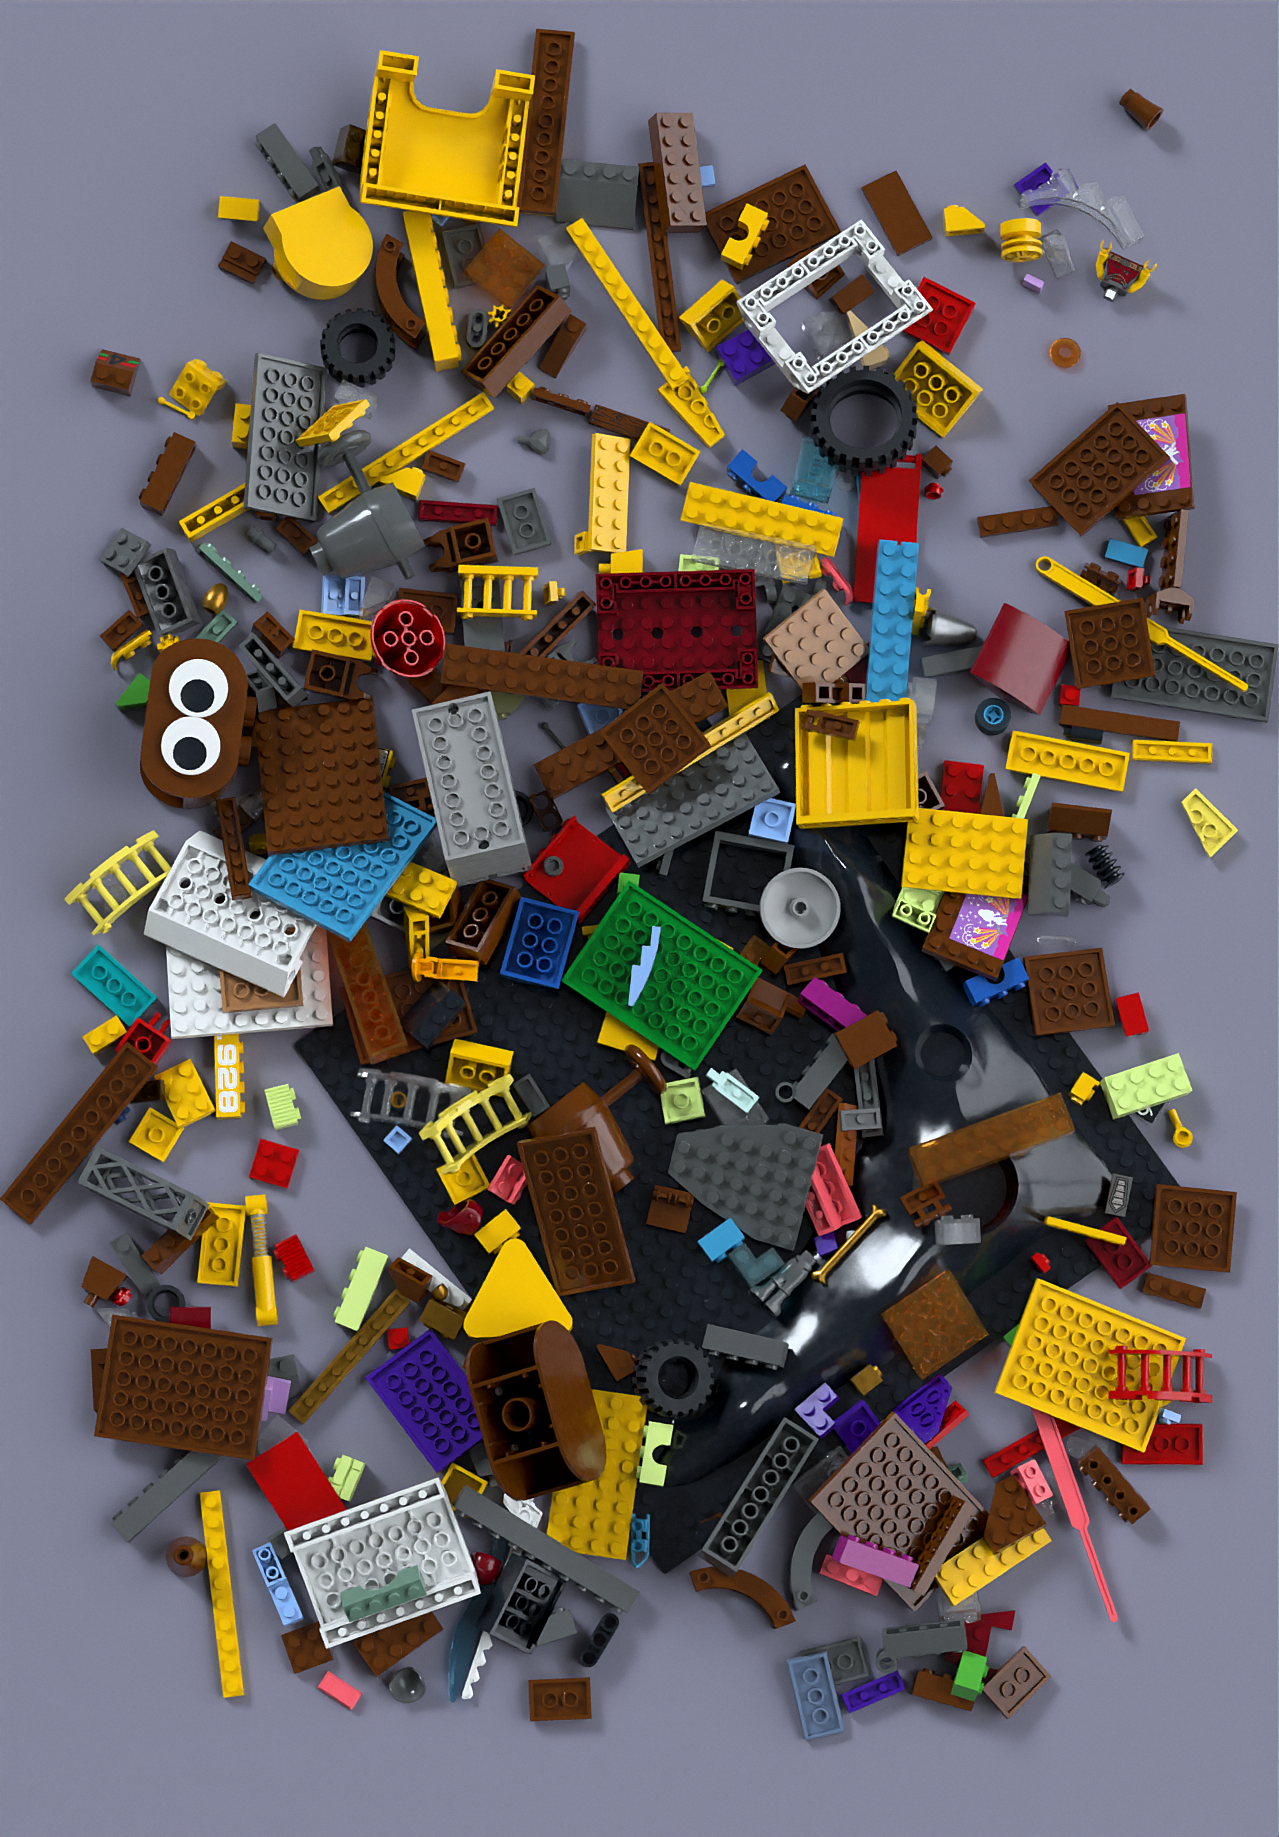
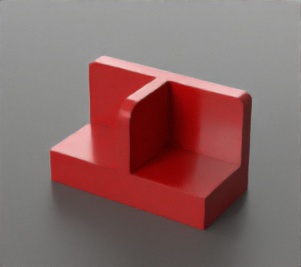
(1132, 1015)

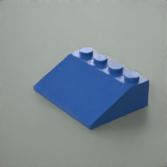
(539, 943)

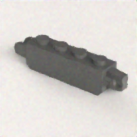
(1083, 885)

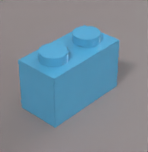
(721, 1240)

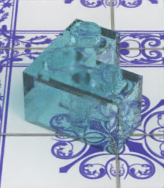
(753, 1269)

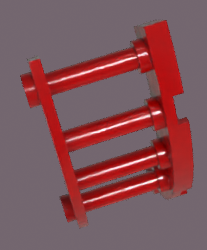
(1166, 1394)

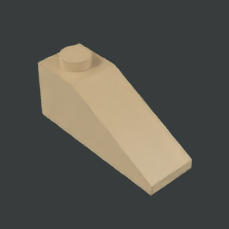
(875, 358)

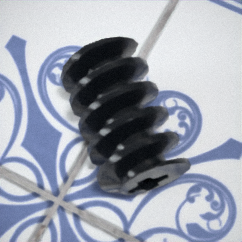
(1105, 865)

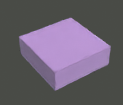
(1033, 283)

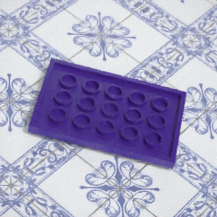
(429, 1400)

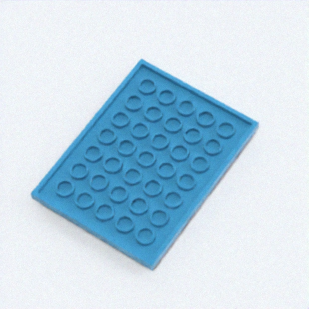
(346, 883)

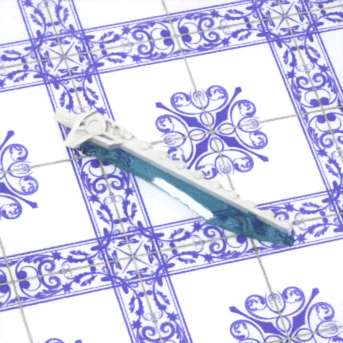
(466, 1631)

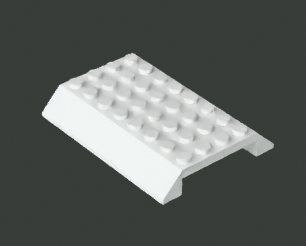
(369, 1549)

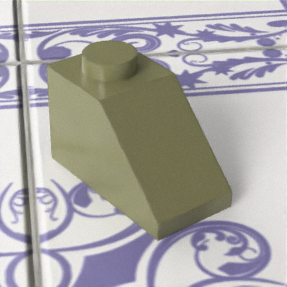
(506, 703)

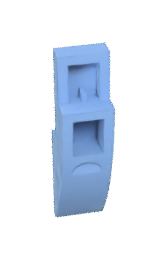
(277, 1584)

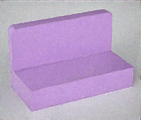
(275, 1396)

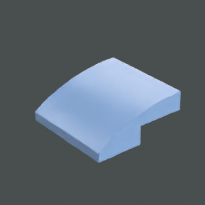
(342, 596)

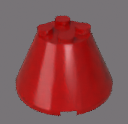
(407, 639)

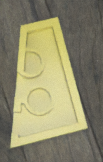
(1208, 822)

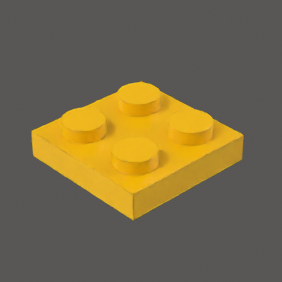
(156, 1135)
(466, 1181)

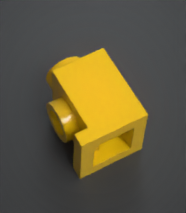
(1083, 1089)

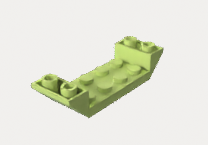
(917, 907)

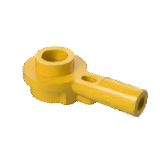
(1182, 1137)

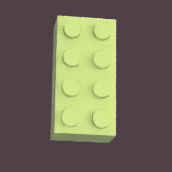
(1145, 1086)

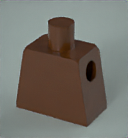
(101, 1281)

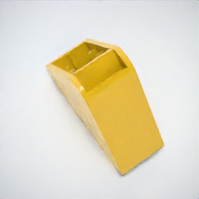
(514, 1296)

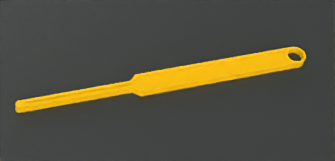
(1158, 635)

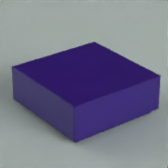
(826, 1244)

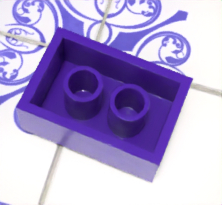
(743, 357)

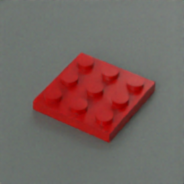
(946, 320)

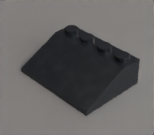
(521, 1603)

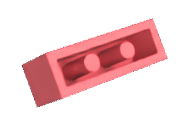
(850, 1576)

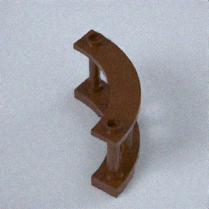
(397, 314)
(748, 1585)

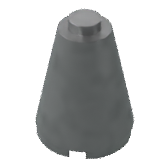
(946, 630)

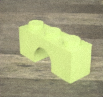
(656, 1435)

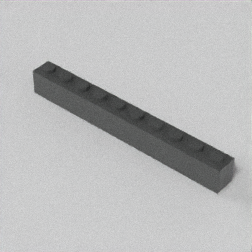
(543, 1547)

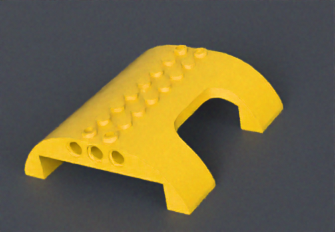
(441, 157)

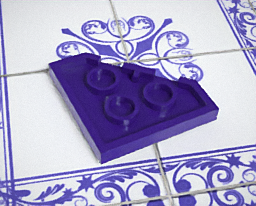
(926, 1408)

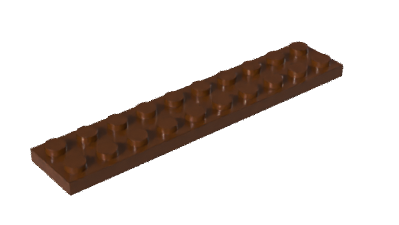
(546, 122)
(540, 677)
(594, 756)
(79, 1133)

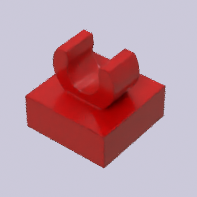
(1136, 579)

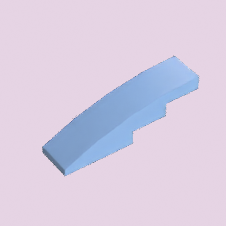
(641, 973)

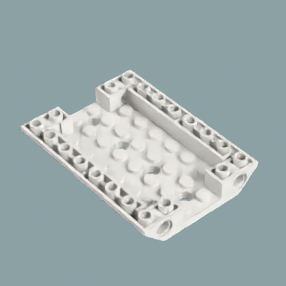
(225, 932)

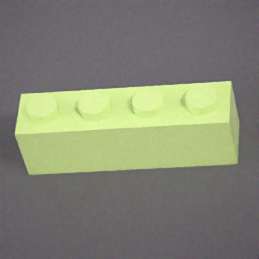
(361, 1289)

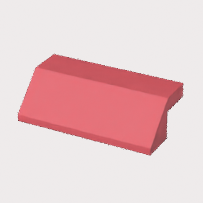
(829, 1195)

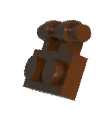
(413, 791)
(919, 1199)

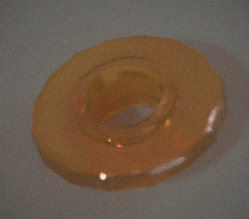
(1061, 361)

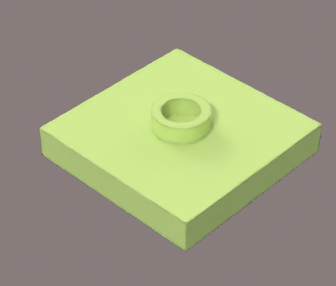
(682, 1101)

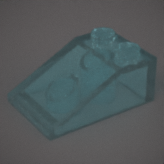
(813, 474)

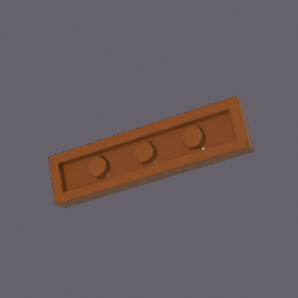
(846, 1146)

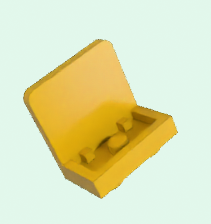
(196, 386)

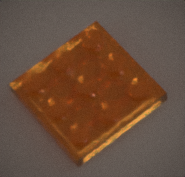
(504, 268)

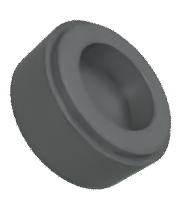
(553, 866)

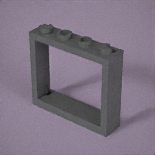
(745, 842)

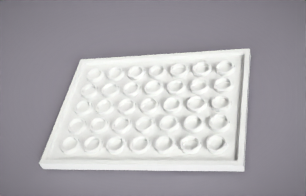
(198, 1004)

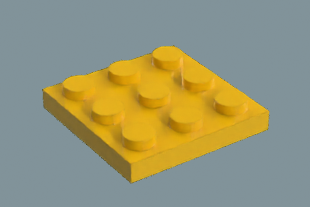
(333, 422)

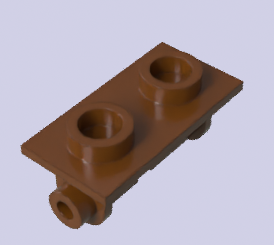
(1108, 579)

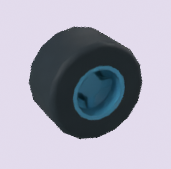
(997, 711)

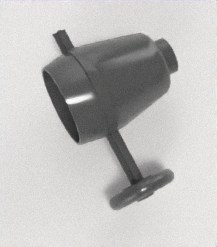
(372, 528)

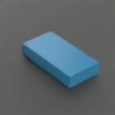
(1125, 553)

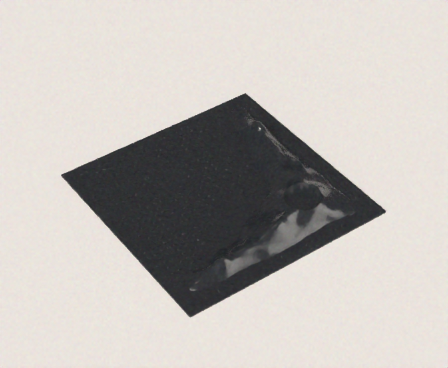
(943, 1075)

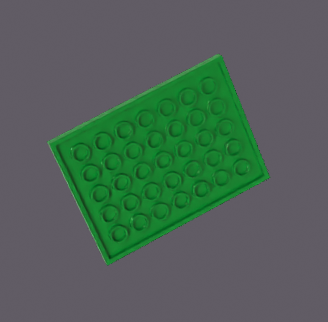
(691, 984)

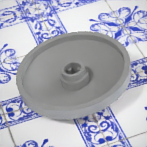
(799, 908)

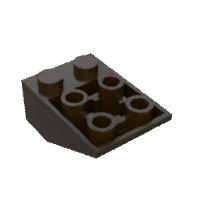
(350, 148)

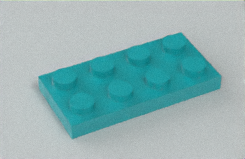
(114, 985)

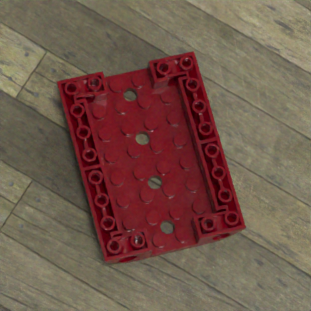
(676, 605)

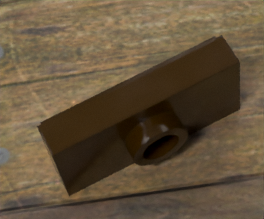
(151, 1092)

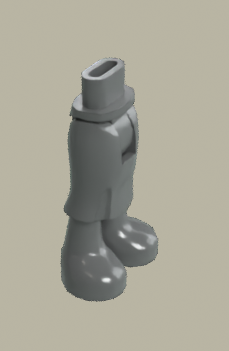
(785, 1281)

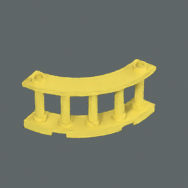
(112, 866)
(462, 1108)

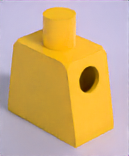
(623, 562)

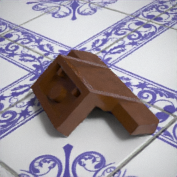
(767, 1005)

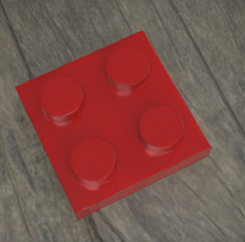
(274, 1163)

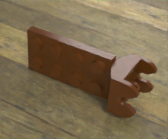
(1170, 595)

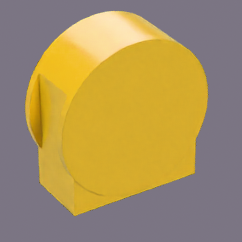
(320, 245)

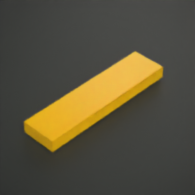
(1171, 751)
(1083, 1230)

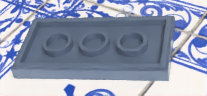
(815, 1695)

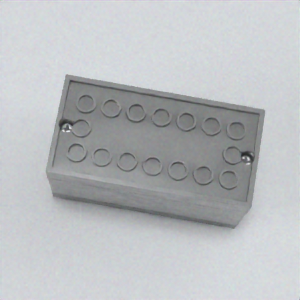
(472, 789)

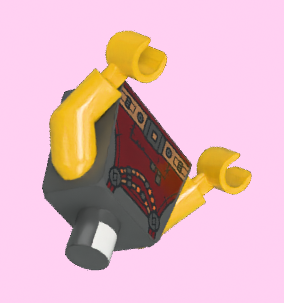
(1119, 273)

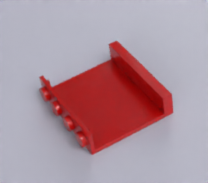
(587, 871)

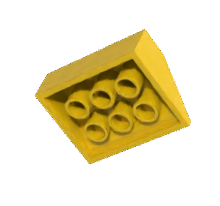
(937, 388)

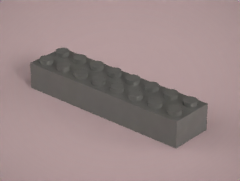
(758, 1497)

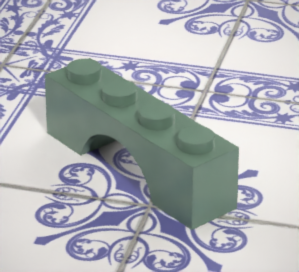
(405, 1587)

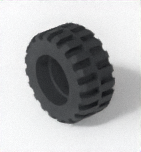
(352, 323)
(698, 1377)

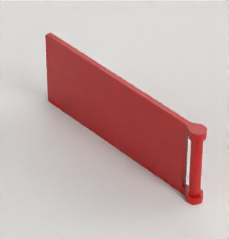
(885, 513)
(295, 1483)

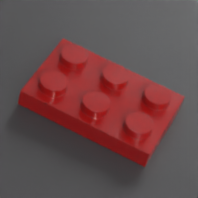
(961, 786)

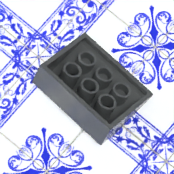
(598, 194)

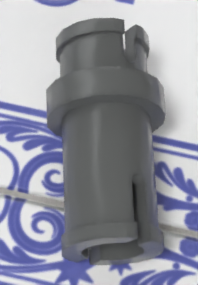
(261, 539)

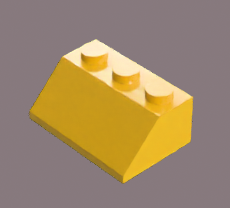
(713, 315)
(477, 1065)

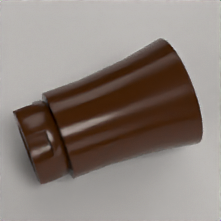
(1141, 109)

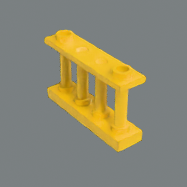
(488, 573)

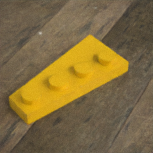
(693, 410)

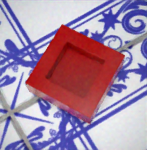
(1069, 695)
(1040, 1262)
(398, 1338)

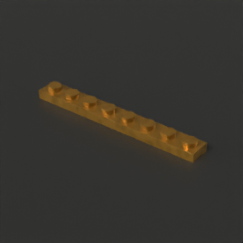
(349, 1356)

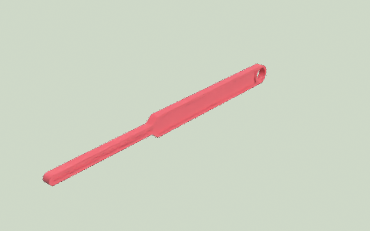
(1071, 1497)

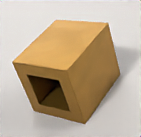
(866, 1379)

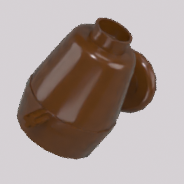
(586, 1109)

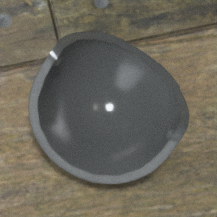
(407, 1685)

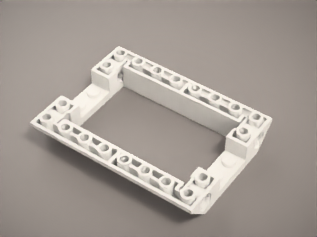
(854, 240)

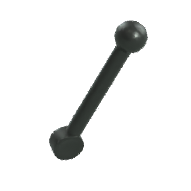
(544, 726)

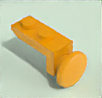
(443, 968)

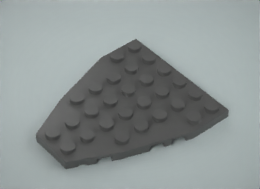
(750, 1175)

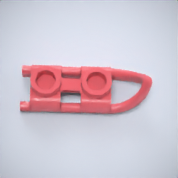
(840, 582)

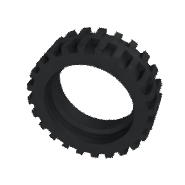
(871, 383)

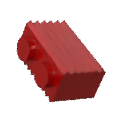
(294, 1258)

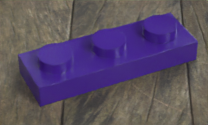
(873, 1691)

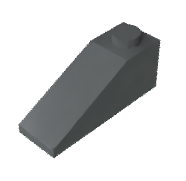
(134, 1263)

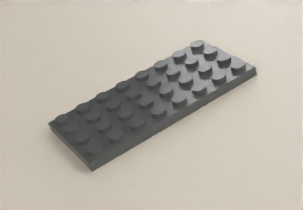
(284, 404)
(1190, 687)
(694, 801)

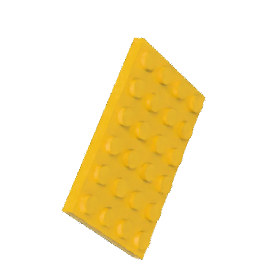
(965, 853)

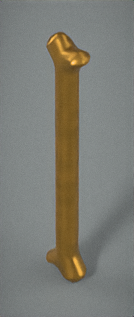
(821, 1274)

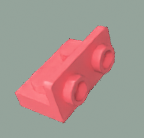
(509, 1181)
(1032, 1481)

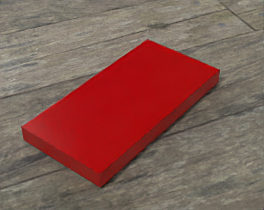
(1169, 1446)

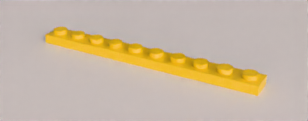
(627, 304)
(409, 451)
(716, 735)
(221, 1594)

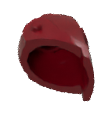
(463, 1218)

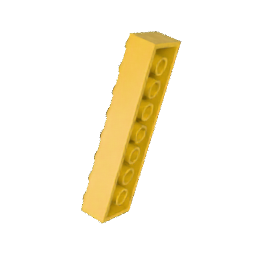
(431, 291)

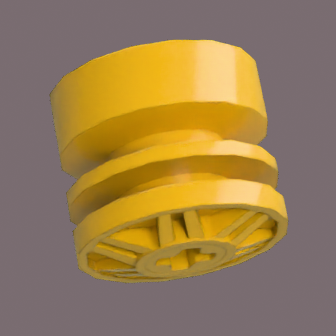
(1021, 240)

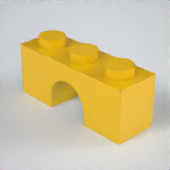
(738, 252)

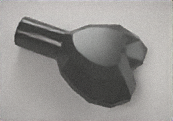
(538, 441)

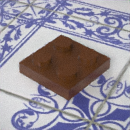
(306, 1648)

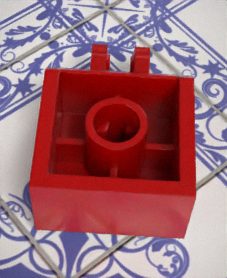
(142, 1032)

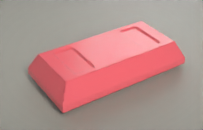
(339, 1690)

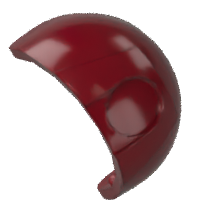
(487, 1567)

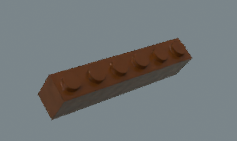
(559, 625)

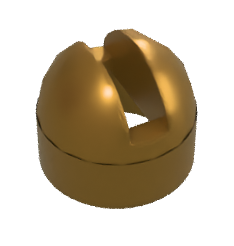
(394, 1099)
(440, 1292)

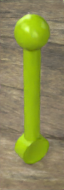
(703, 389)

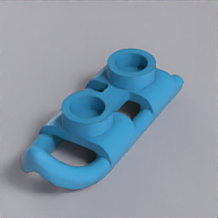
(638, 1544)

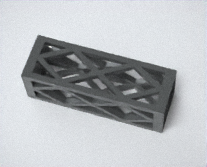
(187, 1215)

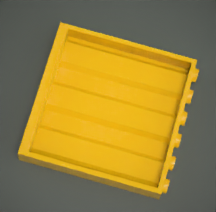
(863, 778)

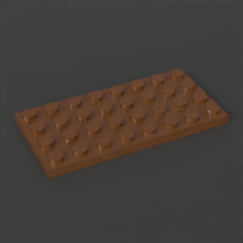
(576, 1211)

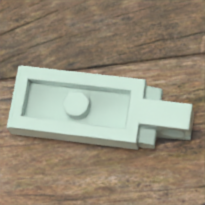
(733, 1090)

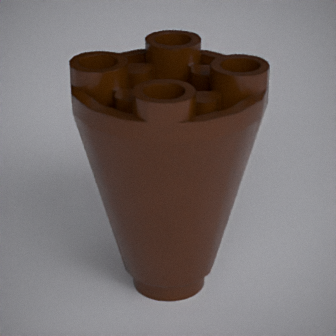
(193, 1563)

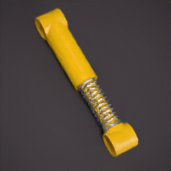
(261, 1262)

